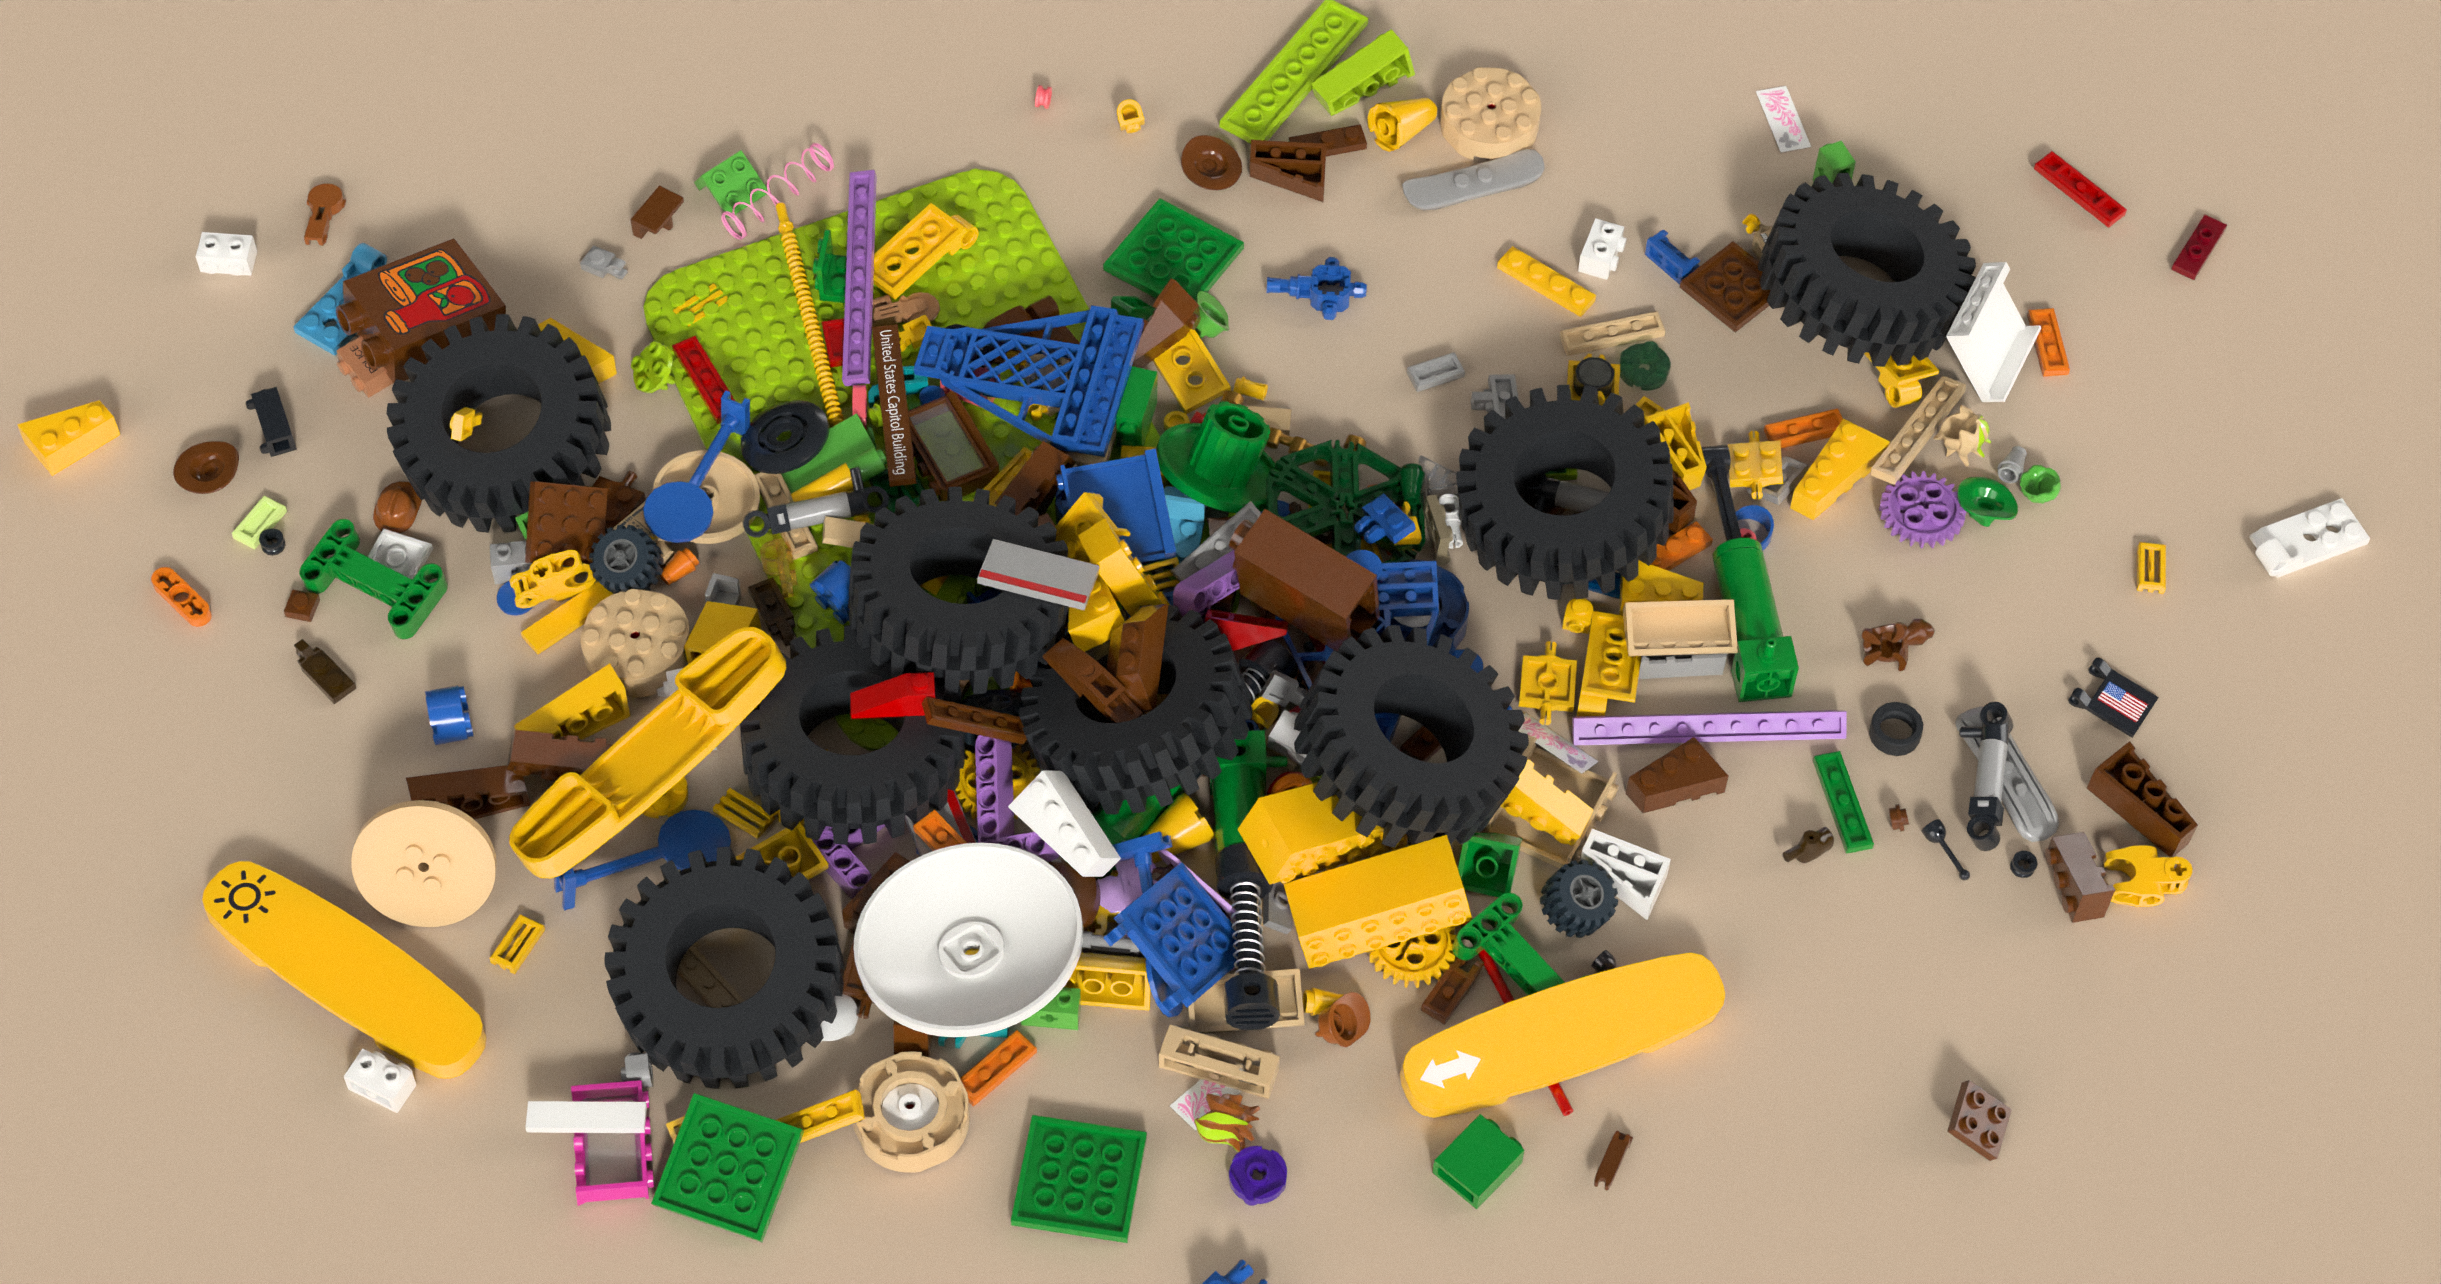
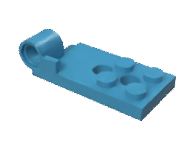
(313, 323)

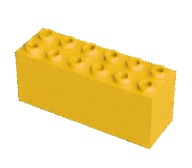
(1299, 835)
(1377, 902)

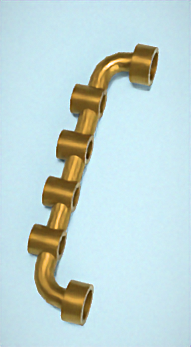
(1294, 443)

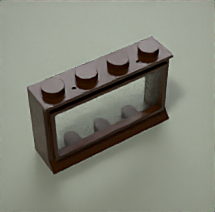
(950, 447)

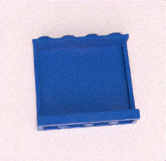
(1131, 499)

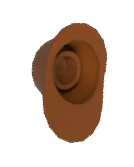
(396, 507)
(1344, 1020)

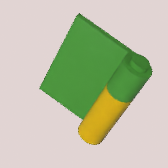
(829, 471)

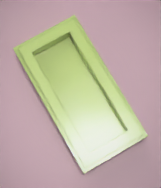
(260, 518)

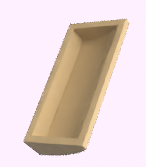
(1680, 627)
(1208, 1011)

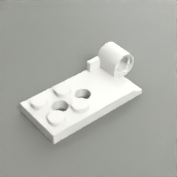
(2285, 549)

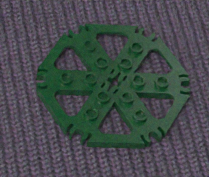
(1328, 500)

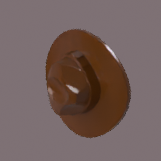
(1211, 163)
(206, 467)

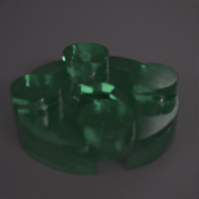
(1648, 354)

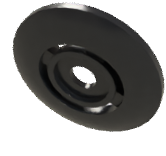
(808, 437)

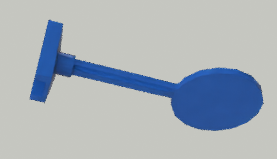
(682, 509)
(677, 836)
(1140, 850)

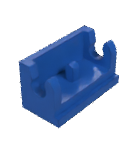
(1669, 257)

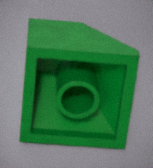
(1489, 863)

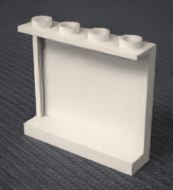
(1991, 335)

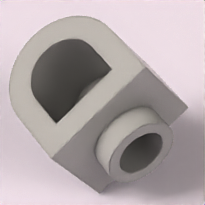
(638, 1067)

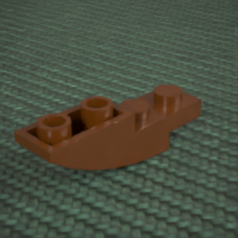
(1092, 680)

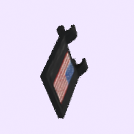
(2116, 700)

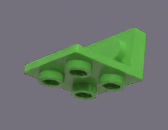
(732, 183)

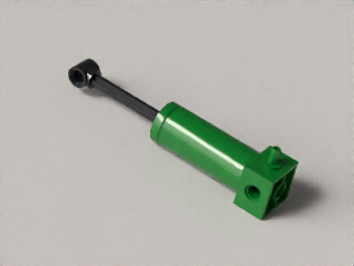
(1765, 658)

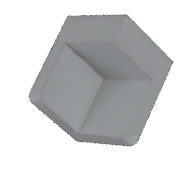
(723, 590)

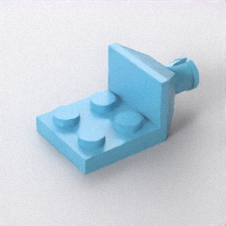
(1186, 521)

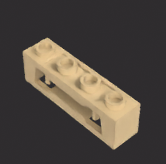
(1219, 1060)

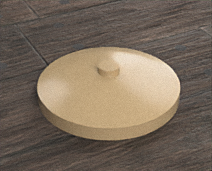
(727, 484)

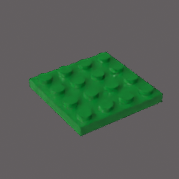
(1173, 246)
(727, 1167)
(1079, 1179)

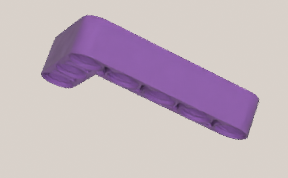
(1207, 586)
(994, 796)
(839, 855)

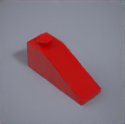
(1246, 629)
(893, 697)

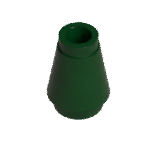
(1411, 482)

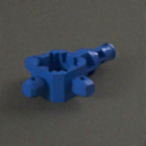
(1307, 287)

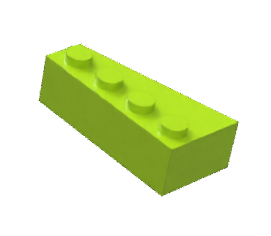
(1364, 73)

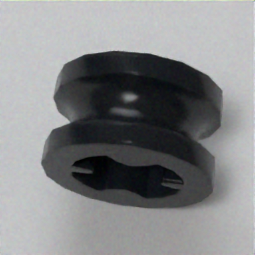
(275, 548)
(2020, 871)

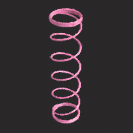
(827, 156)

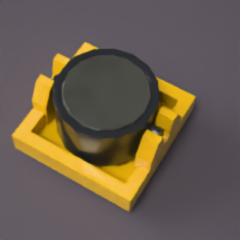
(1593, 373)

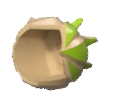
(1964, 433)

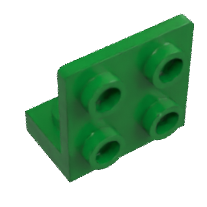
(830, 271)

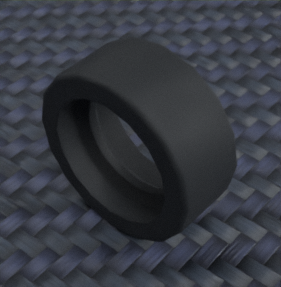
(1890, 745)

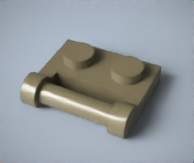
(1438, 531)

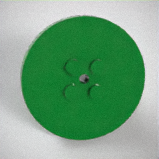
(1220, 459)

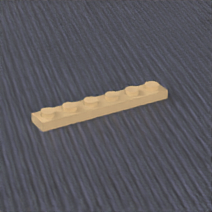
(1918, 430)

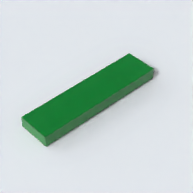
(1843, 802)

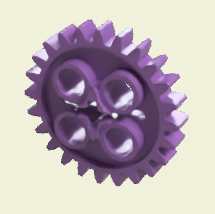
(1922, 510)

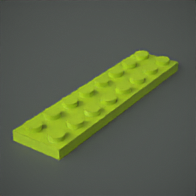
(1292, 71)

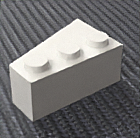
(1634, 870)

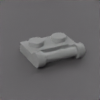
(1097, 945)

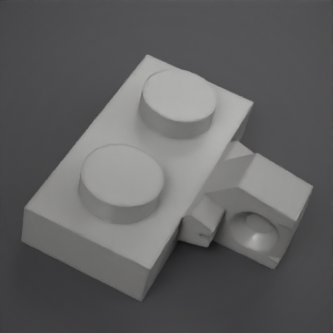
(1500, 389)

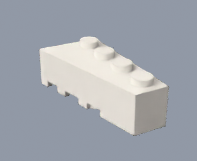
(1065, 823)

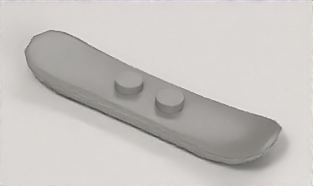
(1474, 181)
(2022, 793)

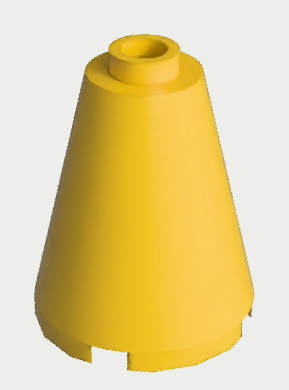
(1400, 121)
(1184, 826)

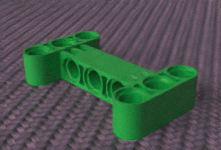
(373, 578)
(1506, 946)

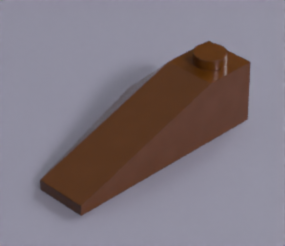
(1172, 320)

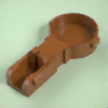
(325, 196)

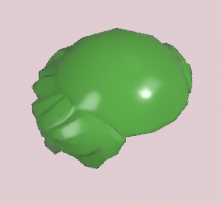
(2040, 484)

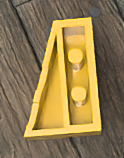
(599, 359)
(1685, 450)

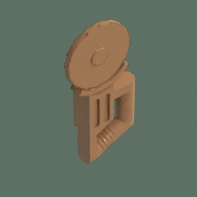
(905, 309)

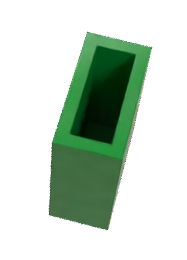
(1136, 407)
(1478, 1161)

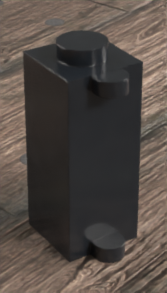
(272, 421)

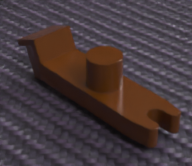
(1612, 1159)

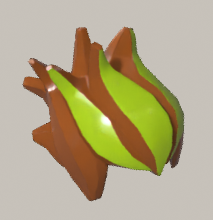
(1227, 1121)

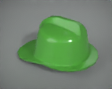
(1213, 316)

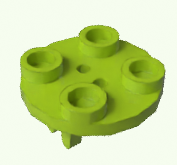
(652, 368)

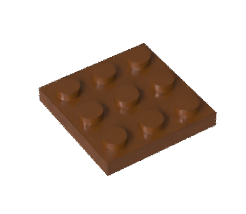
(1728, 286)
(564, 519)

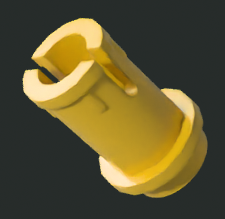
(1250, 388)

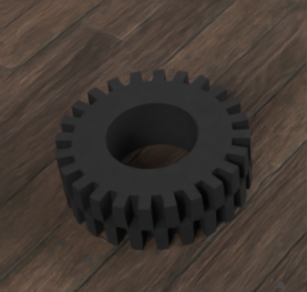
(1851, 309)
(475, 371)
(1578, 545)
(942, 636)
(1440, 694)
(1155, 750)
(835, 787)
(736, 1037)

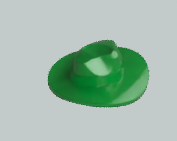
(1986, 500)

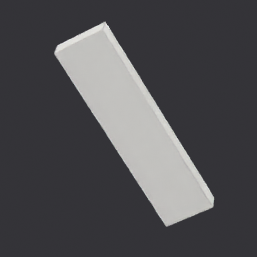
(586, 1117)

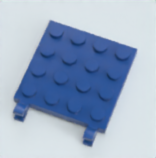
(1179, 935)

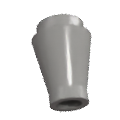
(2012, 465)

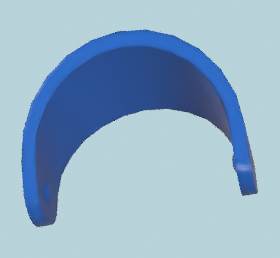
(1760, 515)

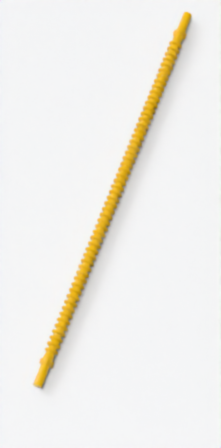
(811, 324)

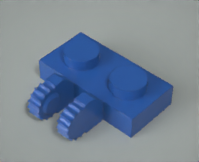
(1384, 519)

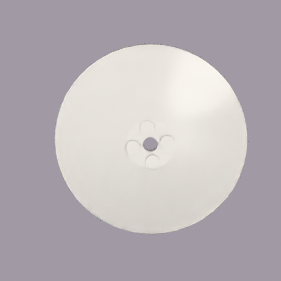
(961, 899)

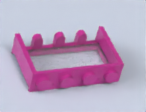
(612, 1163)

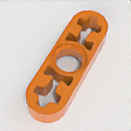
(182, 607)

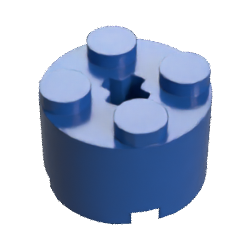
(833, 590)
(447, 714)

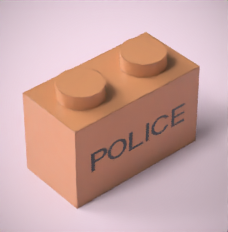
(362, 376)

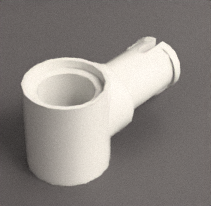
(1453, 518)

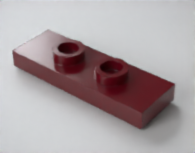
(2199, 247)

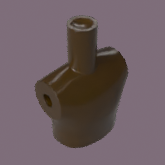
(1811, 846)

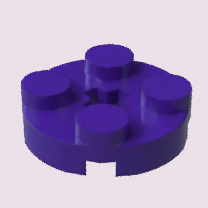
(1257, 1191)

